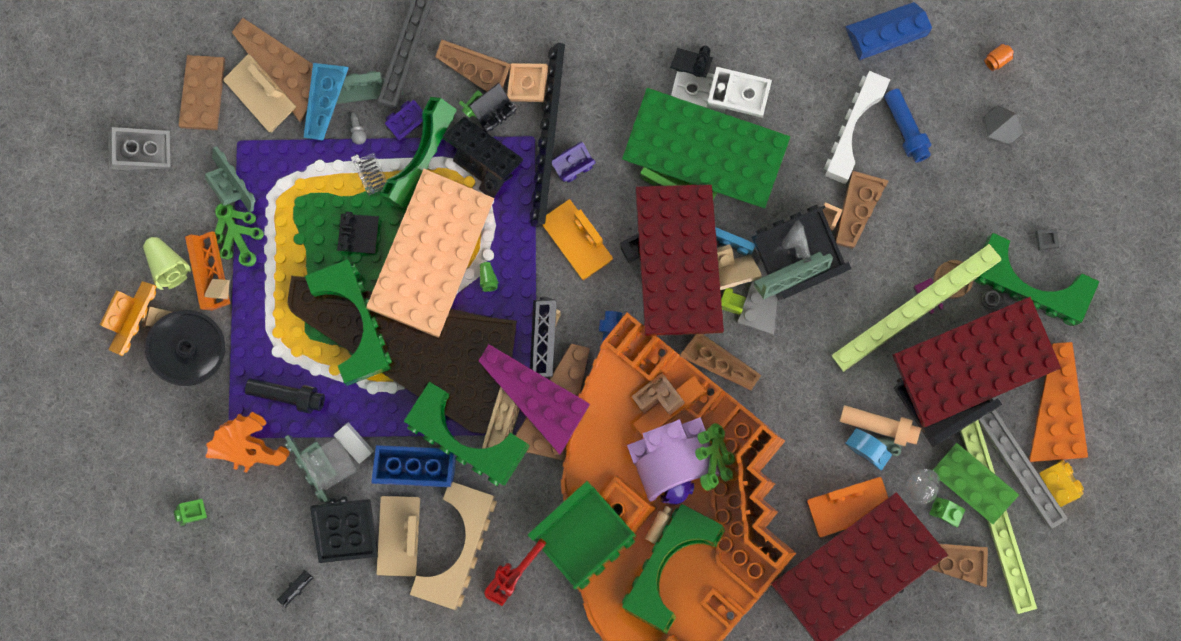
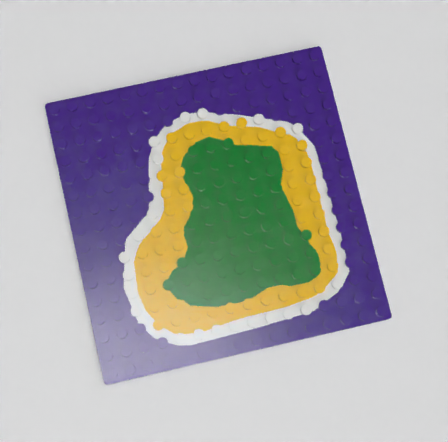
(299, 207)

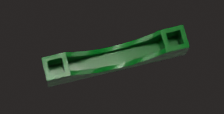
(436, 119)

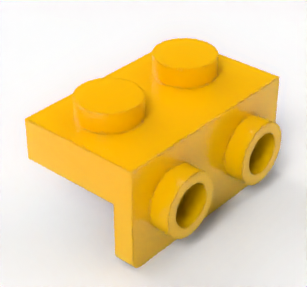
(1062, 483)

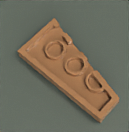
(474, 66)
(858, 205)
(965, 563)

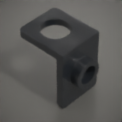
(491, 184)

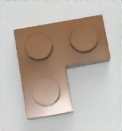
(658, 391)

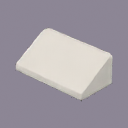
(354, 443)

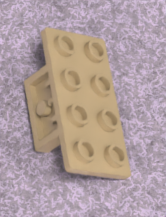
(259, 93)
(735, 271)
(398, 536)

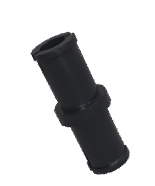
(295, 588)

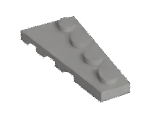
(759, 313)

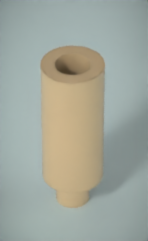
(656, 529)

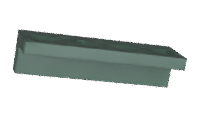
(792, 275)

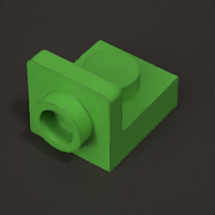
(190, 512)

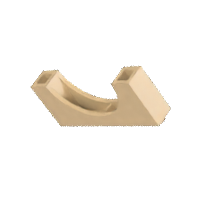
(448, 587)

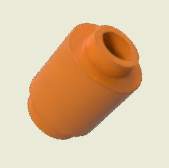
(999, 57)

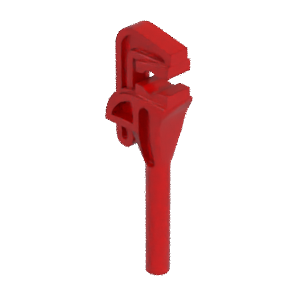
(508, 578)

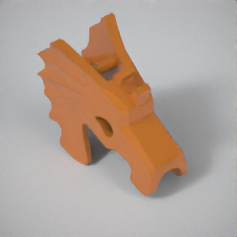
(235, 444)

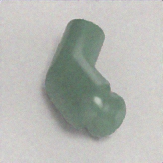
(893, 448)

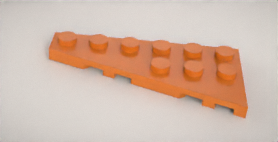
(1059, 418)

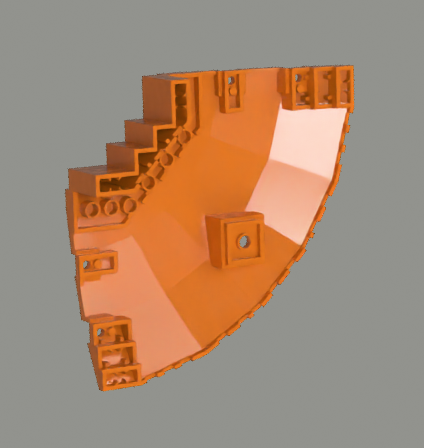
(699, 580)

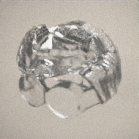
(922, 486)

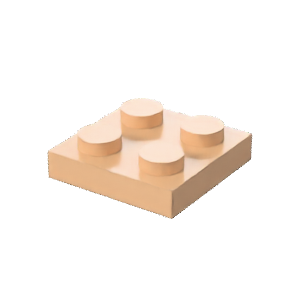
(527, 82)

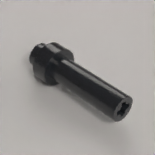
(304, 399)

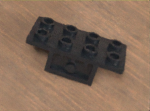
(480, 152)

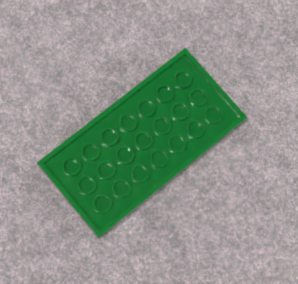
(706, 148)

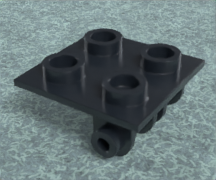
(692, 62)
(493, 108)
(358, 233)

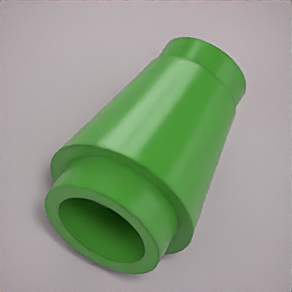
(488, 279)

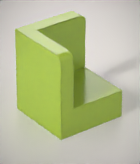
(732, 302)

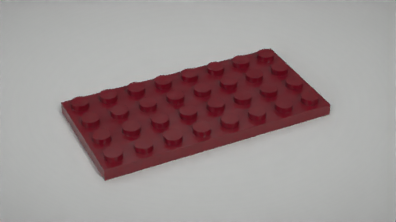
(678, 260)
(976, 361)
(859, 570)

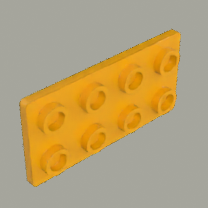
(577, 239)
(125, 314)

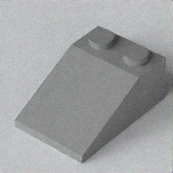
(138, 149)

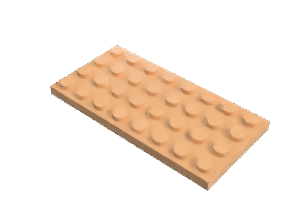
(430, 253)

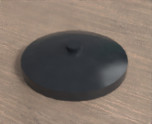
(185, 348)

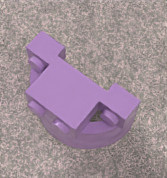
(668, 456)

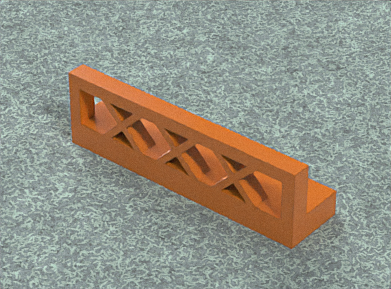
(202, 271)

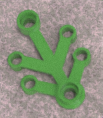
(234, 233)
(716, 435)

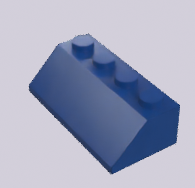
(888, 30)
(413, 466)

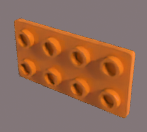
(846, 506)

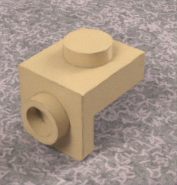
(152, 316)

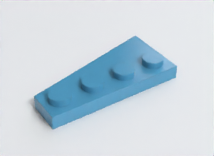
(323, 95)

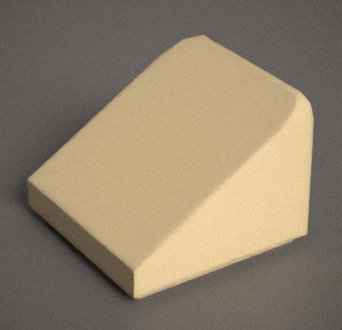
(218, 289)

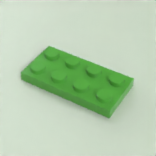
(975, 483)

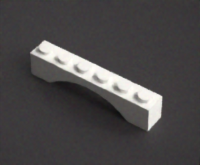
(843, 161)

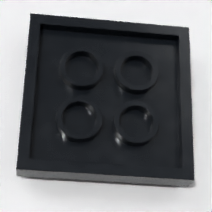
(344, 531)

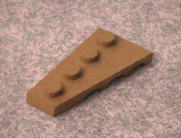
(719, 361)

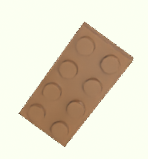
(202, 92)

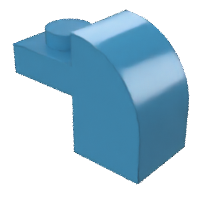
(869, 448)

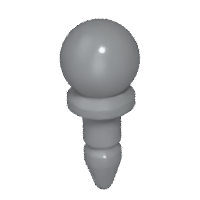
(358, 134)

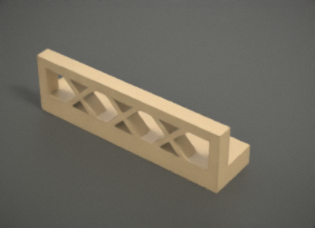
(501, 421)

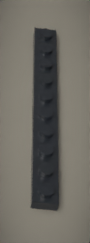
(547, 137)

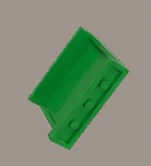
(583, 535)

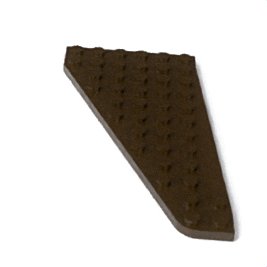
(417, 356)

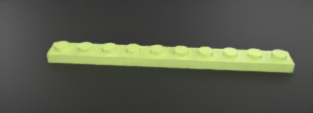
(916, 307)
(1002, 531)

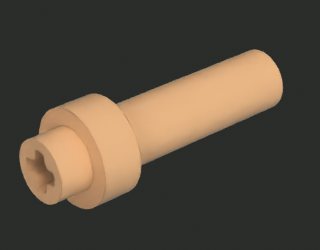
(901, 430)

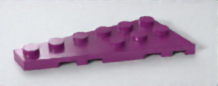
(543, 402)

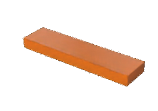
(658, 416)

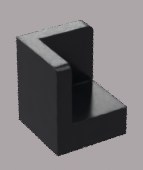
(630, 248)

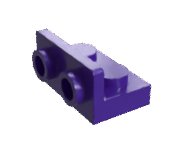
(405, 120)

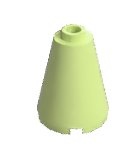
(165, 264)

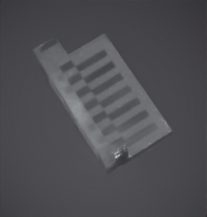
(369, 173)

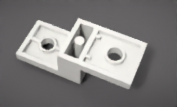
(724, 91)

